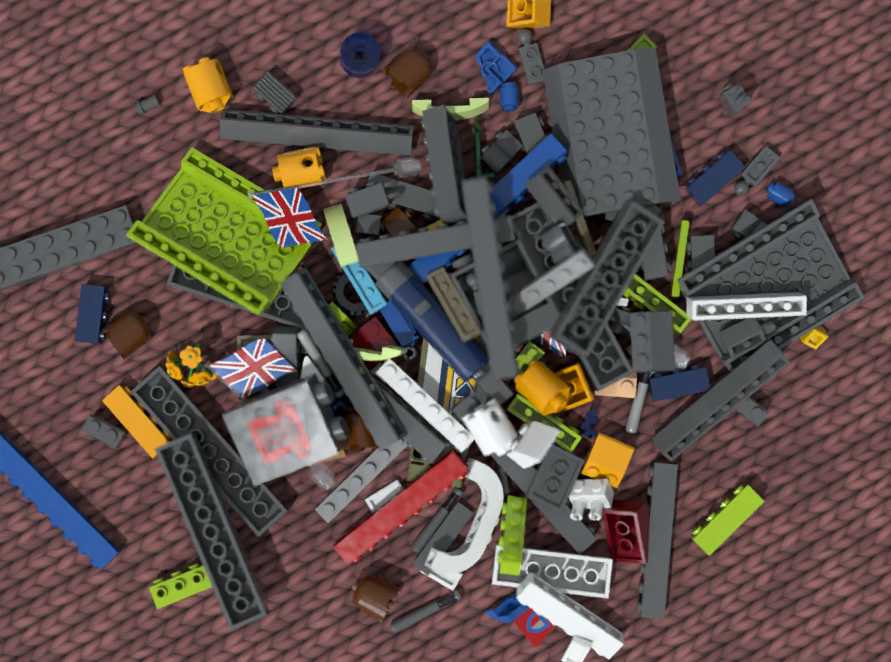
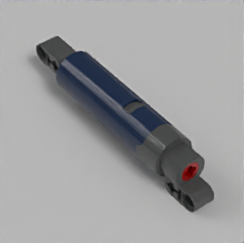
(431, 321)

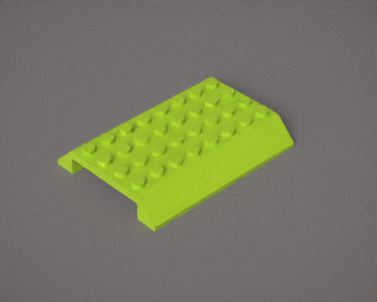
(218, 233)

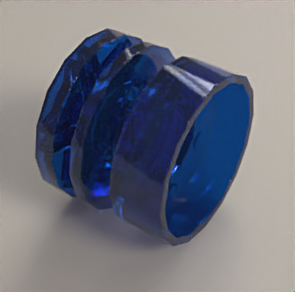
(359, 44)

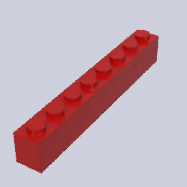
(401, 506)

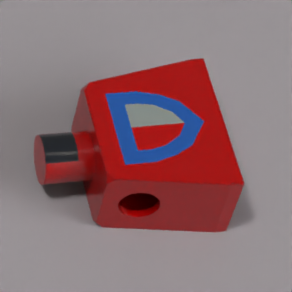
(534, 626)

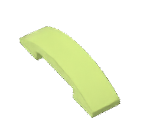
(476, 107)
(341, 235)
(387, 352)

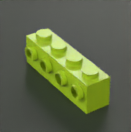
(653, 301)
(522, 409)
(726, 519)
(513, 535)
(180, 586)

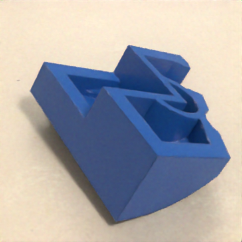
(495, 66)
(508, 609)

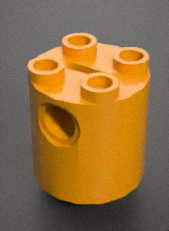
(208, 85)
(299, 167)
(542, 388)

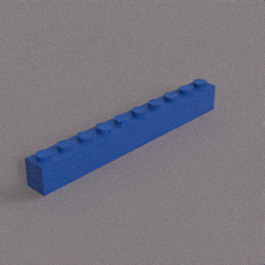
(504, 195)
(55, 505)

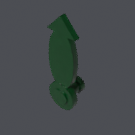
(478, 174)

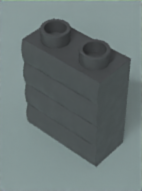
(518, 273)

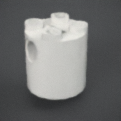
(490, 428)

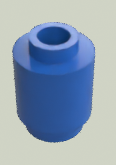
(509, 97)
(780, 194)

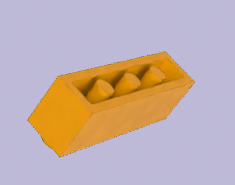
(136, 420)

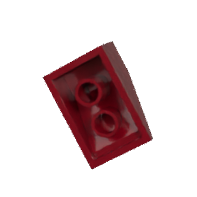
(372, 337)
(627, 530)

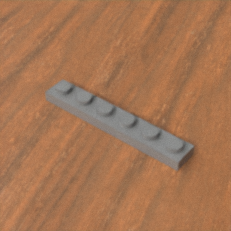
(549, 283)
(359, 480)

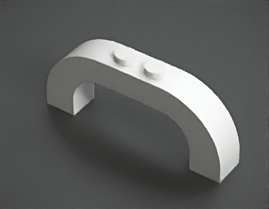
(482, 525)

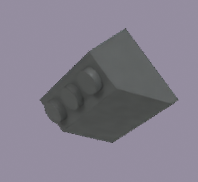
(652, 342)

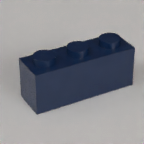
(714, 177)
(92, 314)
(679, 383)

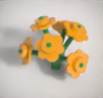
(192, 358)

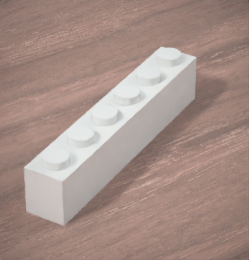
(746, 306)
(425, 405)
(569, 615)

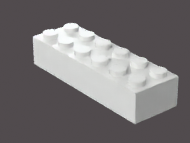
(562, 570)

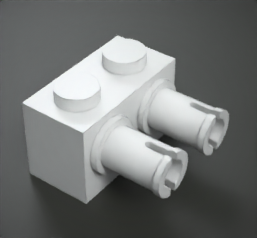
(591, 495)

